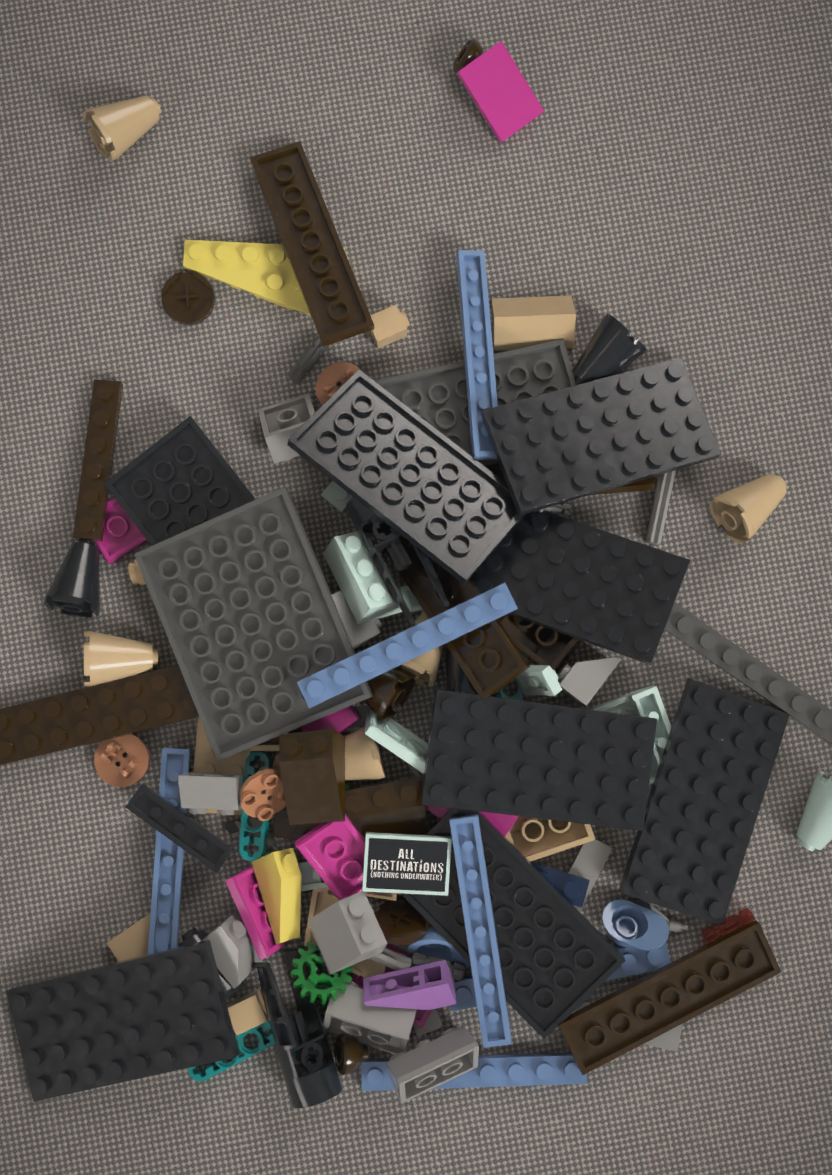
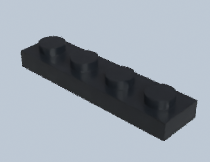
(179, 828)

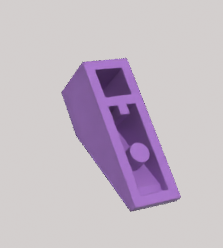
(412, 988)

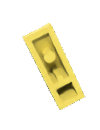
(281, 892)

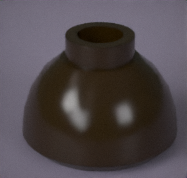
(468, 53)
(349, 1053)

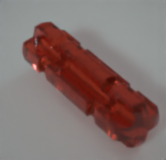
(730, 924)

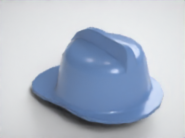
(634, 925)
(436, 945)

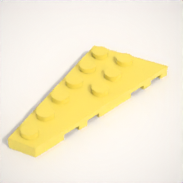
(249, 267)

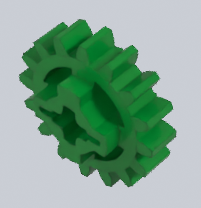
(313, 963)

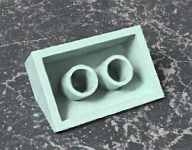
(359, 578)

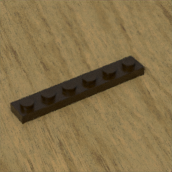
(98, 460)

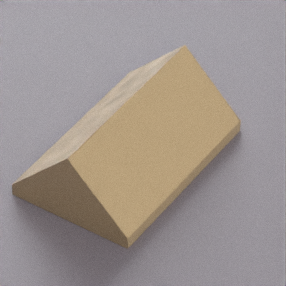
(532, 321)
(544, 837)

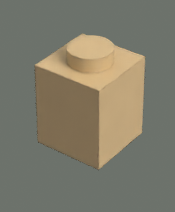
(389, 326)
(247, 1012)

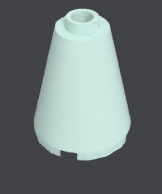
(816, 821)

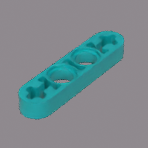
(246, 840)
(245, 1052)

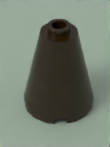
(389, 691)

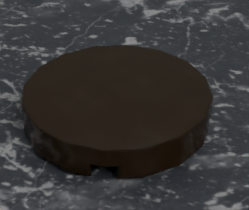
(188, 298)
(401, 922)

